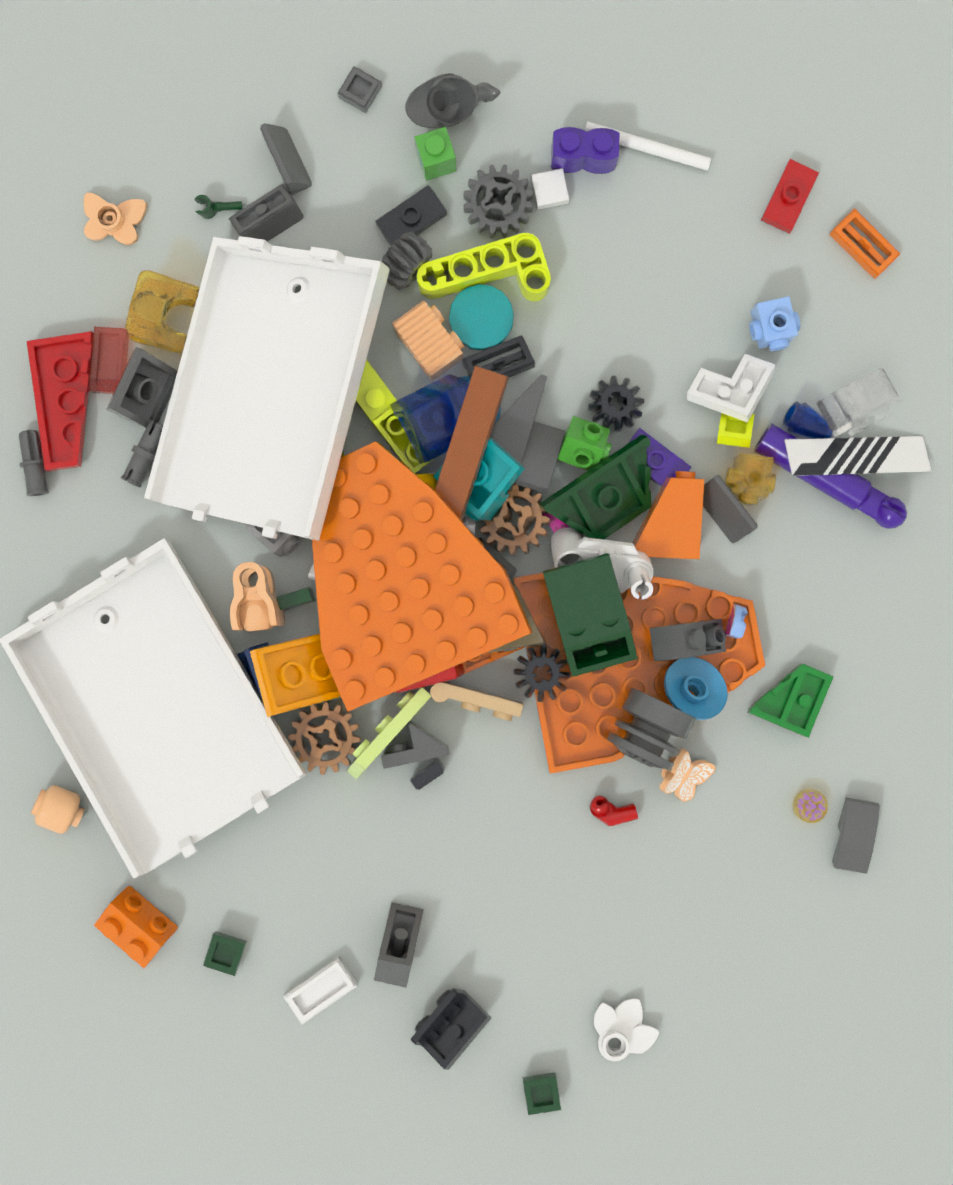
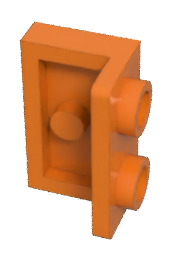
(135, 926)

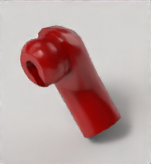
(610, 814)

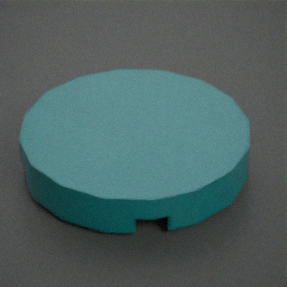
(481, 317)

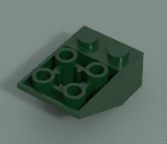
(590, 614)

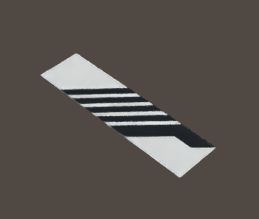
(857, 455)

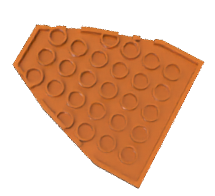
(403, 582)
(585, 713)

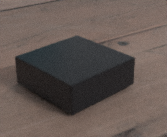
(427, 774)

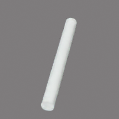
(658, 149)

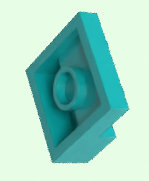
(493, 481)

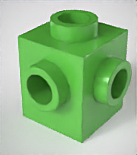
(584, 444)

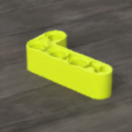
(482, 273)

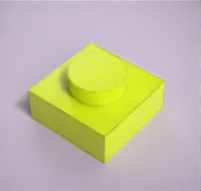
(735, 431)

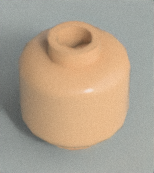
(57, 809)

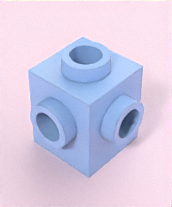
(774, 324)

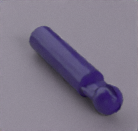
(847, 489)

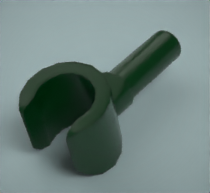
(214, 207)

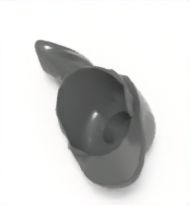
(446, 100)

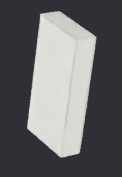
(320, 990)

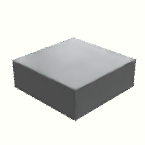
(359, 89)

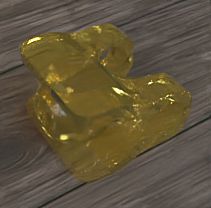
(149, 306)

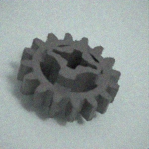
(508, 192)

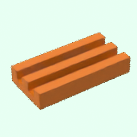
(855, 252)

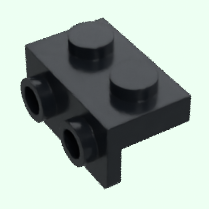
(450, 1027)

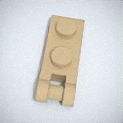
(474, 700)

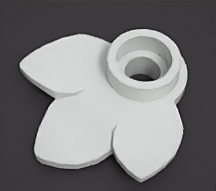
(627, 1026)

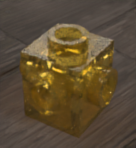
(758, 470)

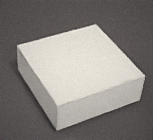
(550, 189)

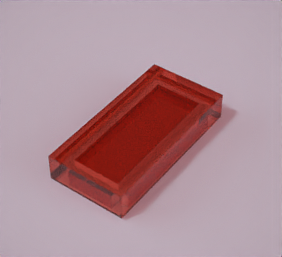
(108, 359)

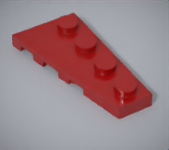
(61, 392)

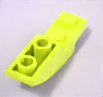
(375, 402)

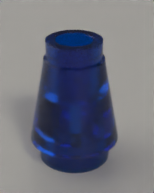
(806, 422)

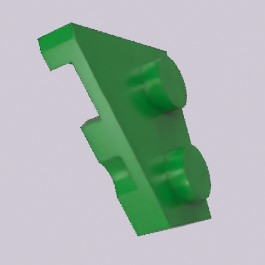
(794, 700)

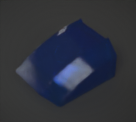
(432, 415)

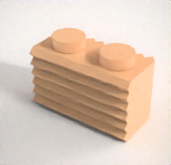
(428, 339)

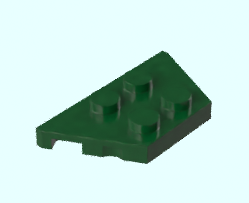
(607, 493)

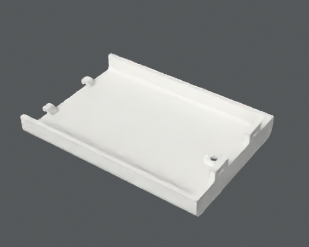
(267, 385)
(152, 708)

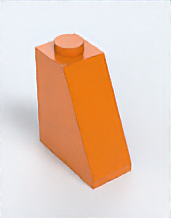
(674, 519)

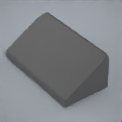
(286, 158)
(267, 215)
(727, 510)

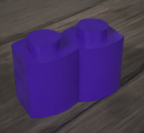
(591, 150)

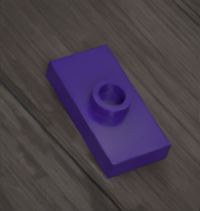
(661, 460)

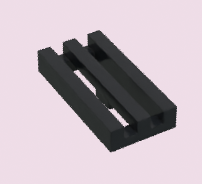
(510, 371)

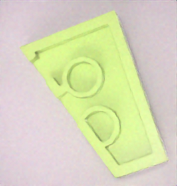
(387, 731)

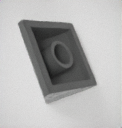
(143, 389)

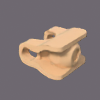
(255, 606)

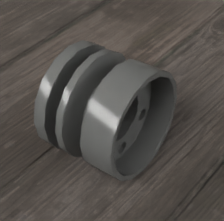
(650, 729)

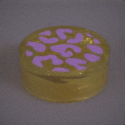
(810, 805)

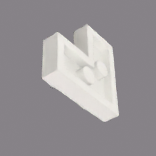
(733, 395)

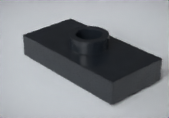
(412, 215)

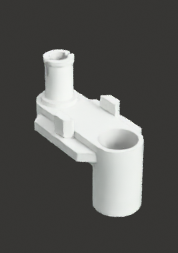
(630, 566)

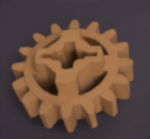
(527, 515)
(330, 724)

